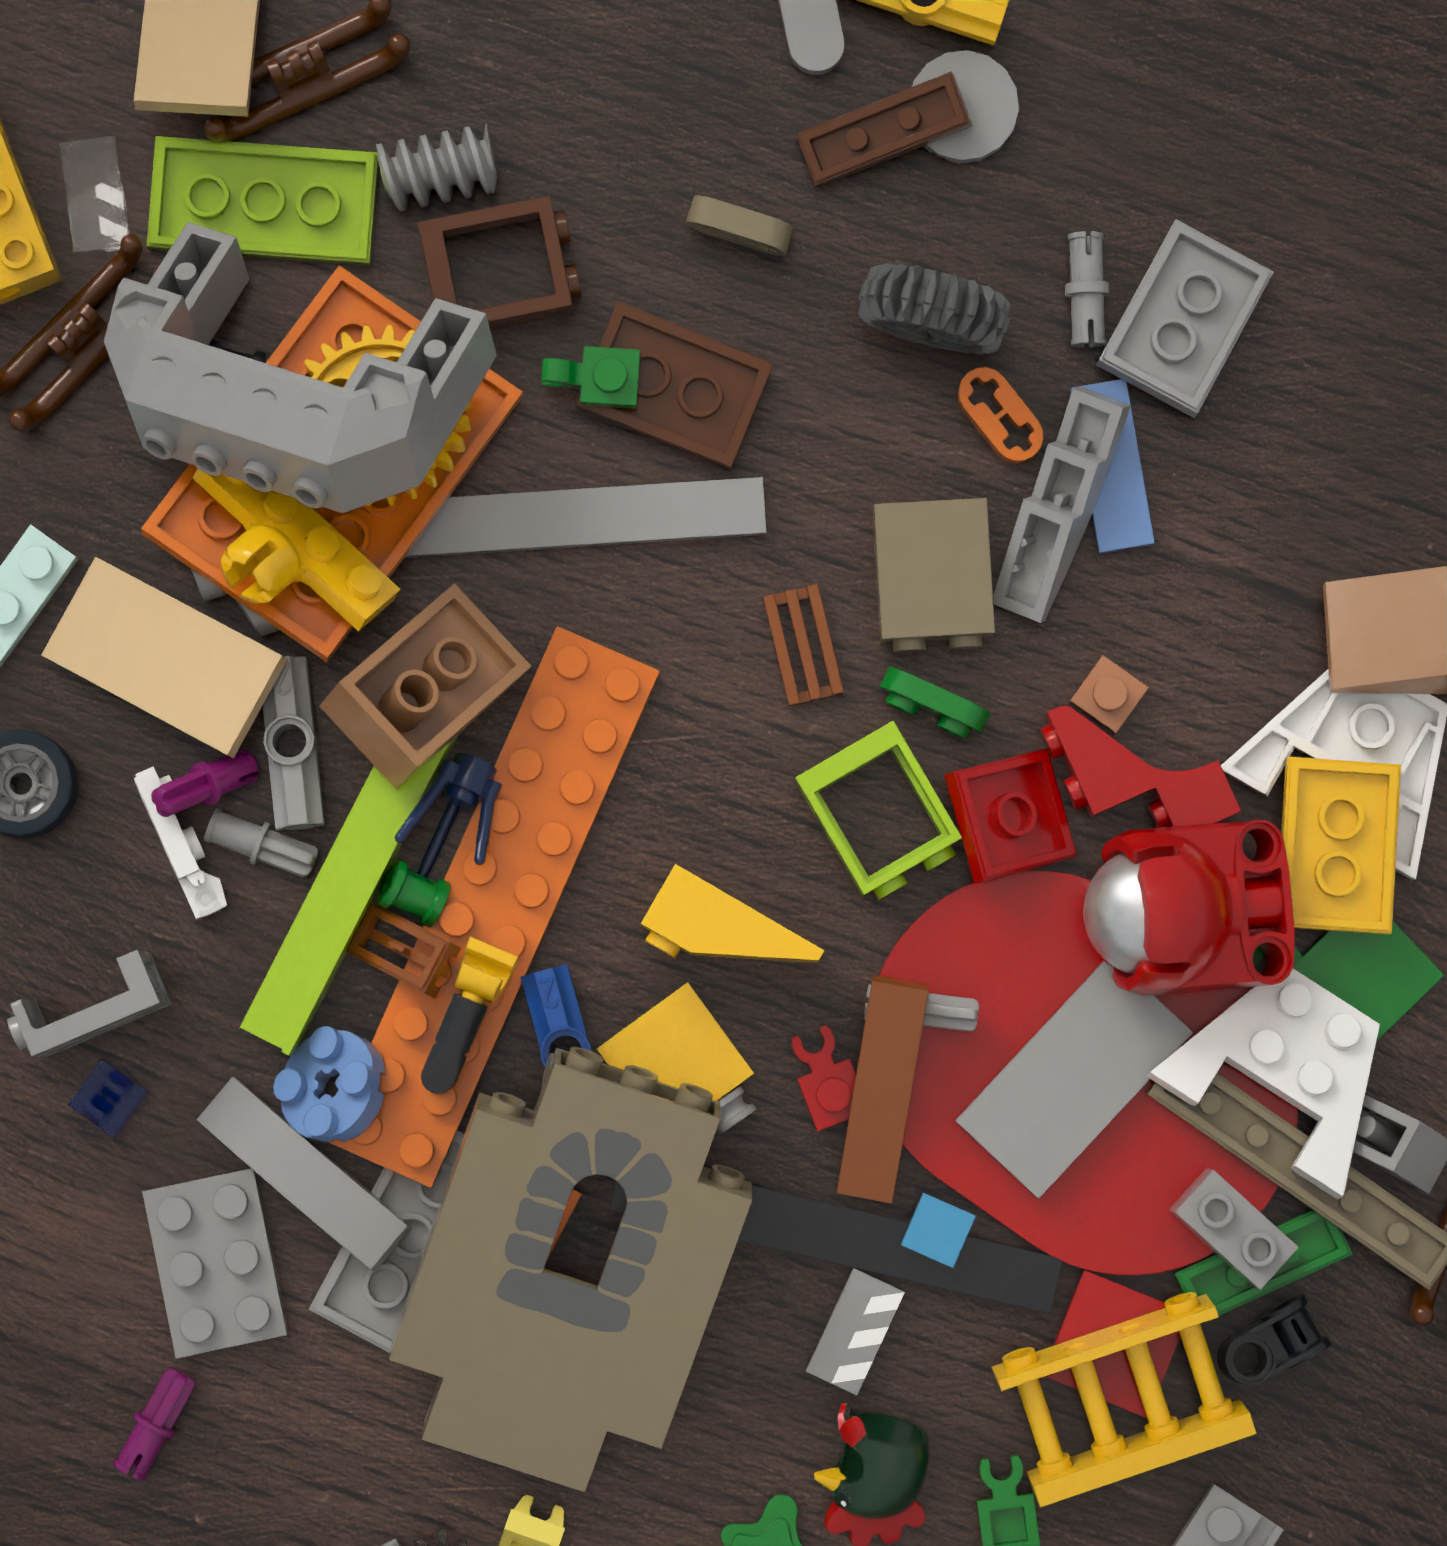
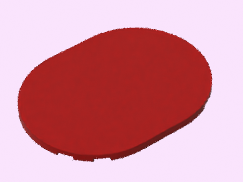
(1021, 955)

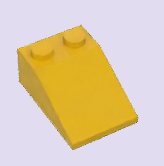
(711, 923)

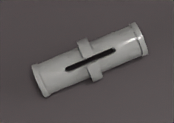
(1087, 289)

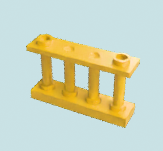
(1164, 1436)

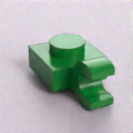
(605, 377)

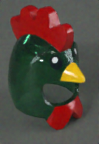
(876, 1477)

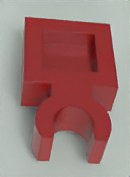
(829, 1086)

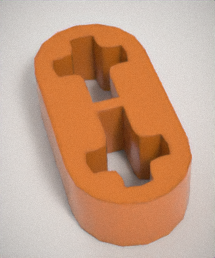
(989, 424)

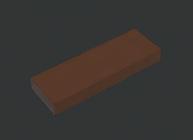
(884, 129)

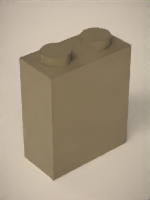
(933, 573)

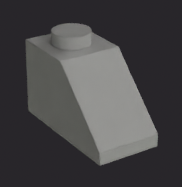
(1399, 1145)

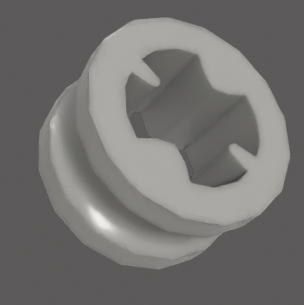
(733, 1110)

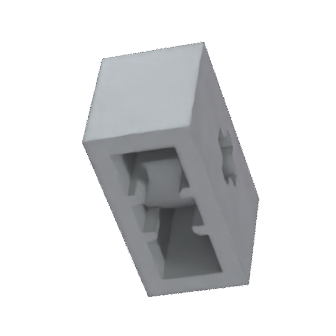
(1233, 1228)

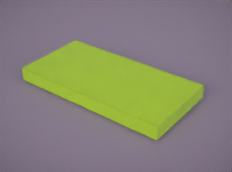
(268, 196)

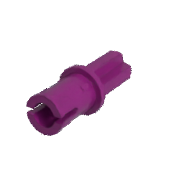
(205, 783)
(155, 1423)

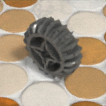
(934, 309)

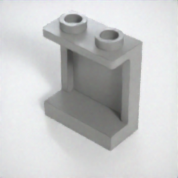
(144, 997)

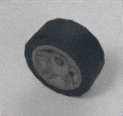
(52, 784)

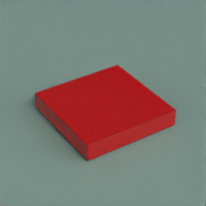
(1010, 815)
(1101, 1304)

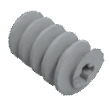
(438, 168)

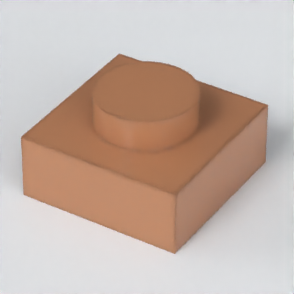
(1108, 694)

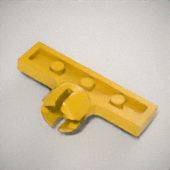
(295, 544)

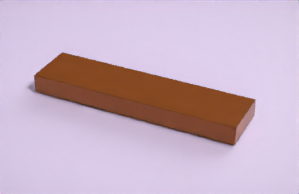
(883, 1088)

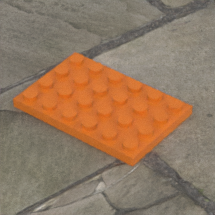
(199, 528)

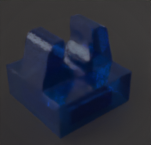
(108, 1098)

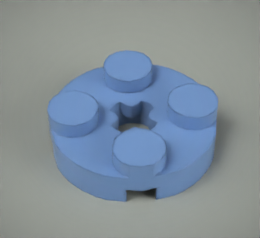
(305, 1078)

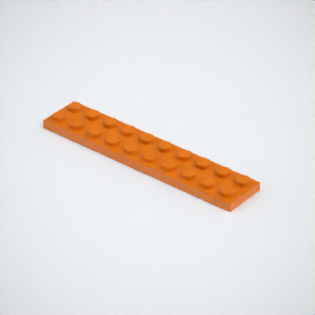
(551, 790)

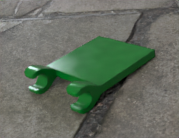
(1370, 972)

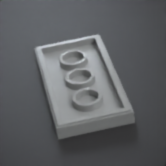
(1072, 1079)
(373, 1301)

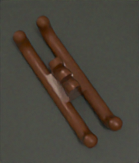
(305, 76)
(74, 335)

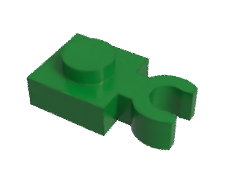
(1006, 1516)

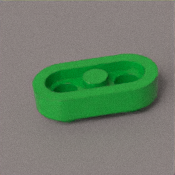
(955, 713)

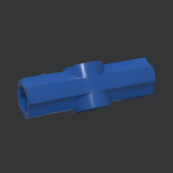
(554, 1008)

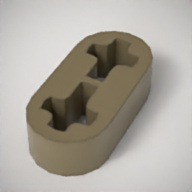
(739, 225)

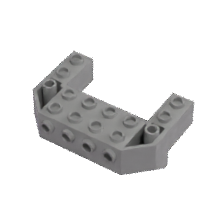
(273, 424)

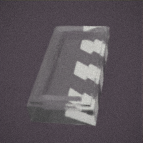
(94, 194)

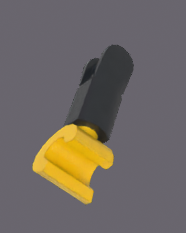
(481, 977)

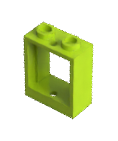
(852, 759)

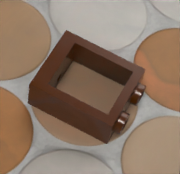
(516, 313)

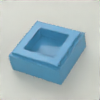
(937, 1230)

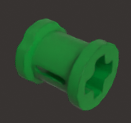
(413, 893)

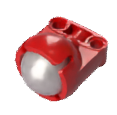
(1190, 908)

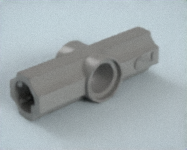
(297, 778)

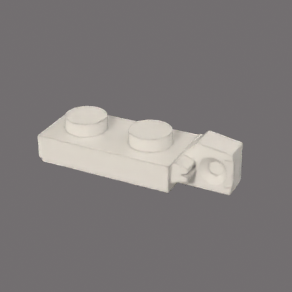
(183, 850)

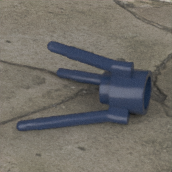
(466, 784)

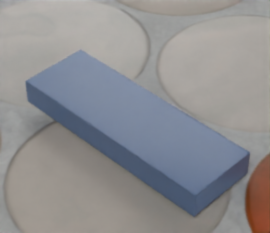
(1122, 509)

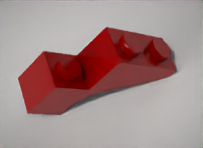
(1110, 775)

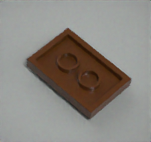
(689, 386)

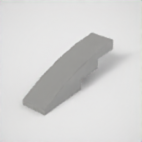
(1060, 505)
(304, 1174)

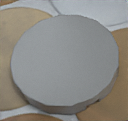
(989, 101)

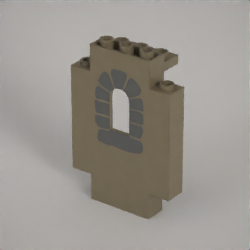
(541, 1359)

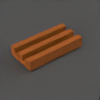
(792, 598)
(433, 965)

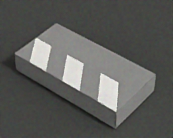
(854, 1331)

